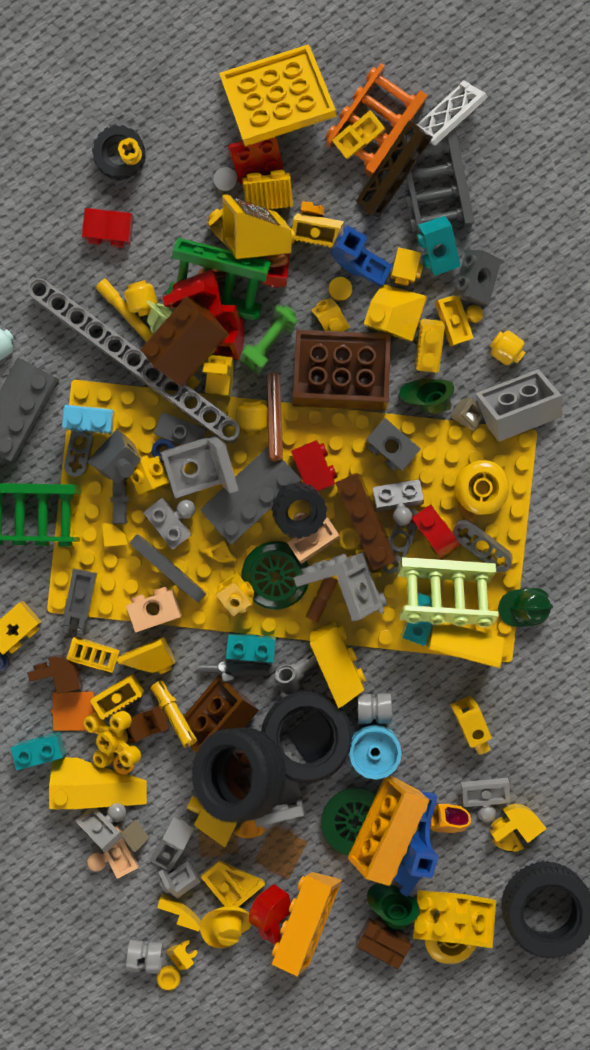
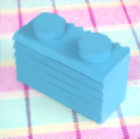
(88, 419)

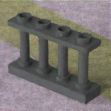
(458, 190)

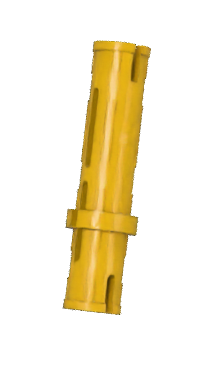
(175, 717)

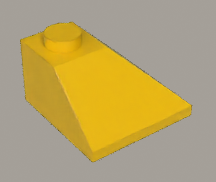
(395, 312)
(150, 657)

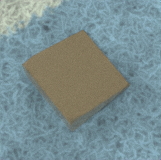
(467, 413)
(134, 835)

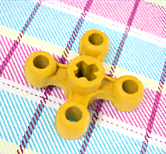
(112, 739)

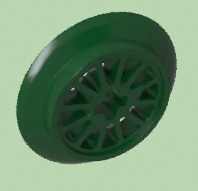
(249, 571)
(330, 811)

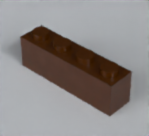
(366, 521)

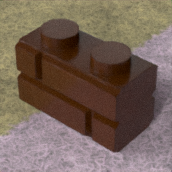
(383, 942)

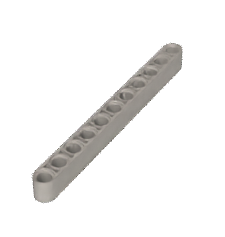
(128, 351)

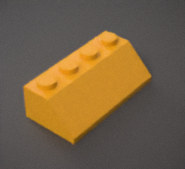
(388, 830)
(305, 923)

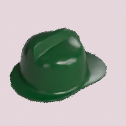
(429, 394)
(524, 607)
(392, 905)

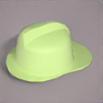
(157, 315)

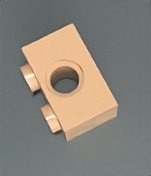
(143, 619)

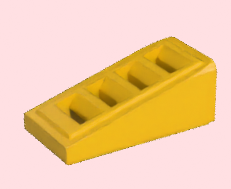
(96, 646)

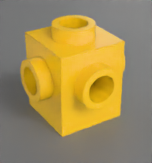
(149, 475)
(235, 594)

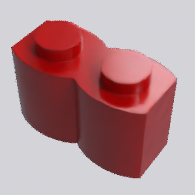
(107, 227)

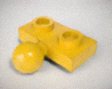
(456, 319)

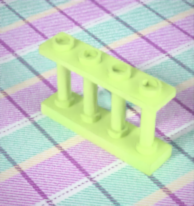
(448, 570)

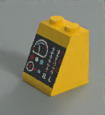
(254, 230)

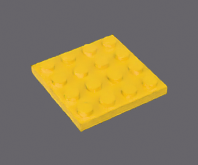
(277, 95)

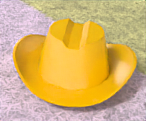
(482, 487)
(224, 926)
(448, 952)

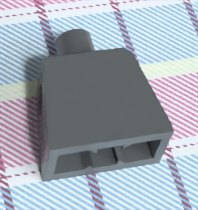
(116, 457)

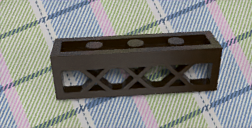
(397, 171)

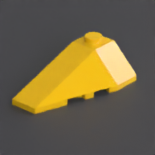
(84, 785)

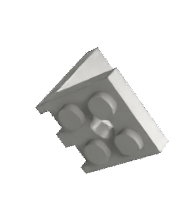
(211, 462)
(353, 579)
(289, 806)

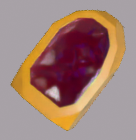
(450, 819)

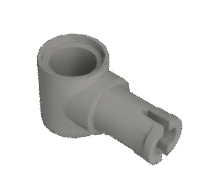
(295, 672)

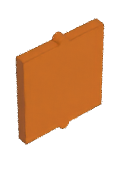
(70, 710)

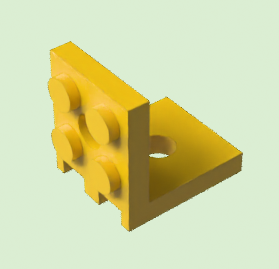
(456, 919)

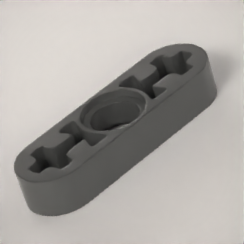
(72, 458)
(412, 526)
(464, 540)

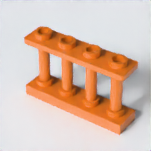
(385, 142)

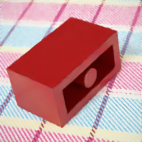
(313, 466)

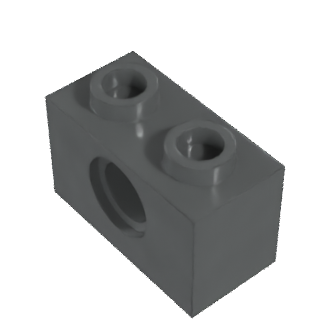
(477, 277)
(406, 448)

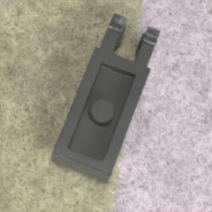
(79, 599)

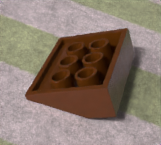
(341, 370)

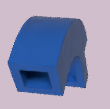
(355, 258)
(420, 856)

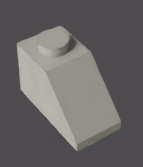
(172, 844)

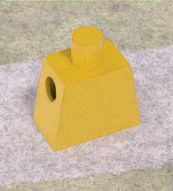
(472, 724)
(214, 828)

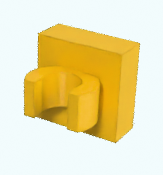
(180, 957)

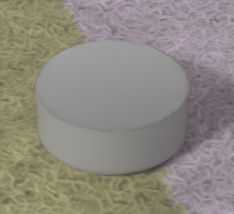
(225, 179)

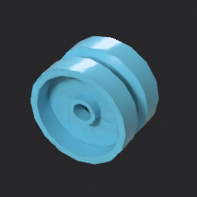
(375, 765)

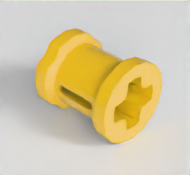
(128, 144)

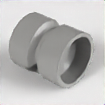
(374, 708)
(144, 957)

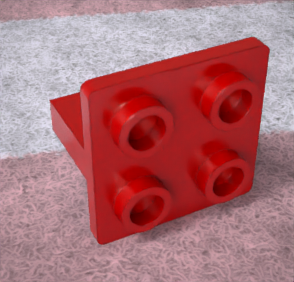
(255, 158)
(198, 287)

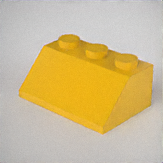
(467, 643)
(337, 662)

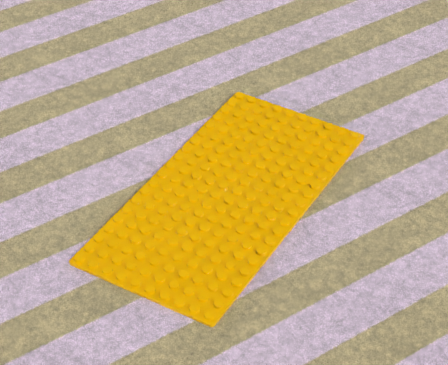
(127, 573)

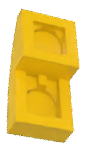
(359, 134)
(186, 918)

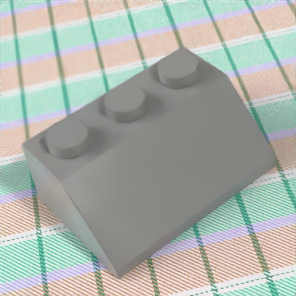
(519, 404)

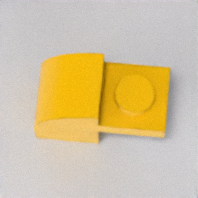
(219, 375)
(517, 817)

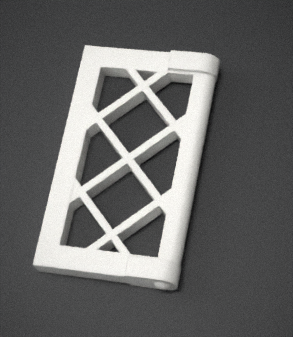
(461, 112)

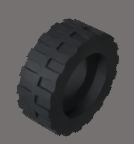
(100, 152)
(311, 522)

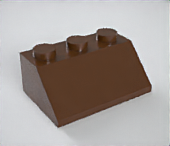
(184, 341)
(218, 709)

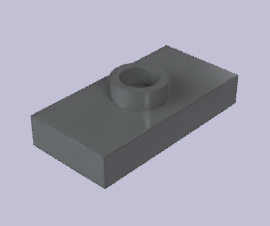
(178, 430)

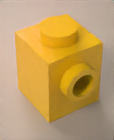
(406, 266)

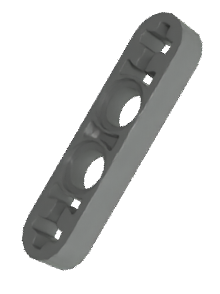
(168, 568)

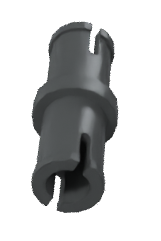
(120, 502)

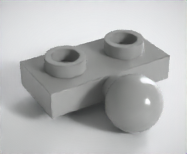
(398, 497)
(169, 522)
(485, 794)
(100, 827)

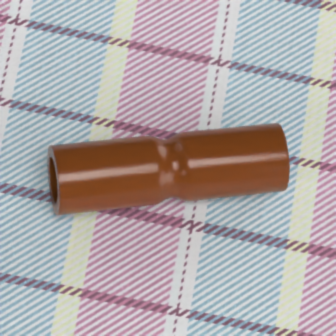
(320, 601)

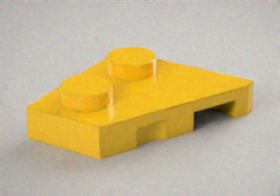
(231, 884)

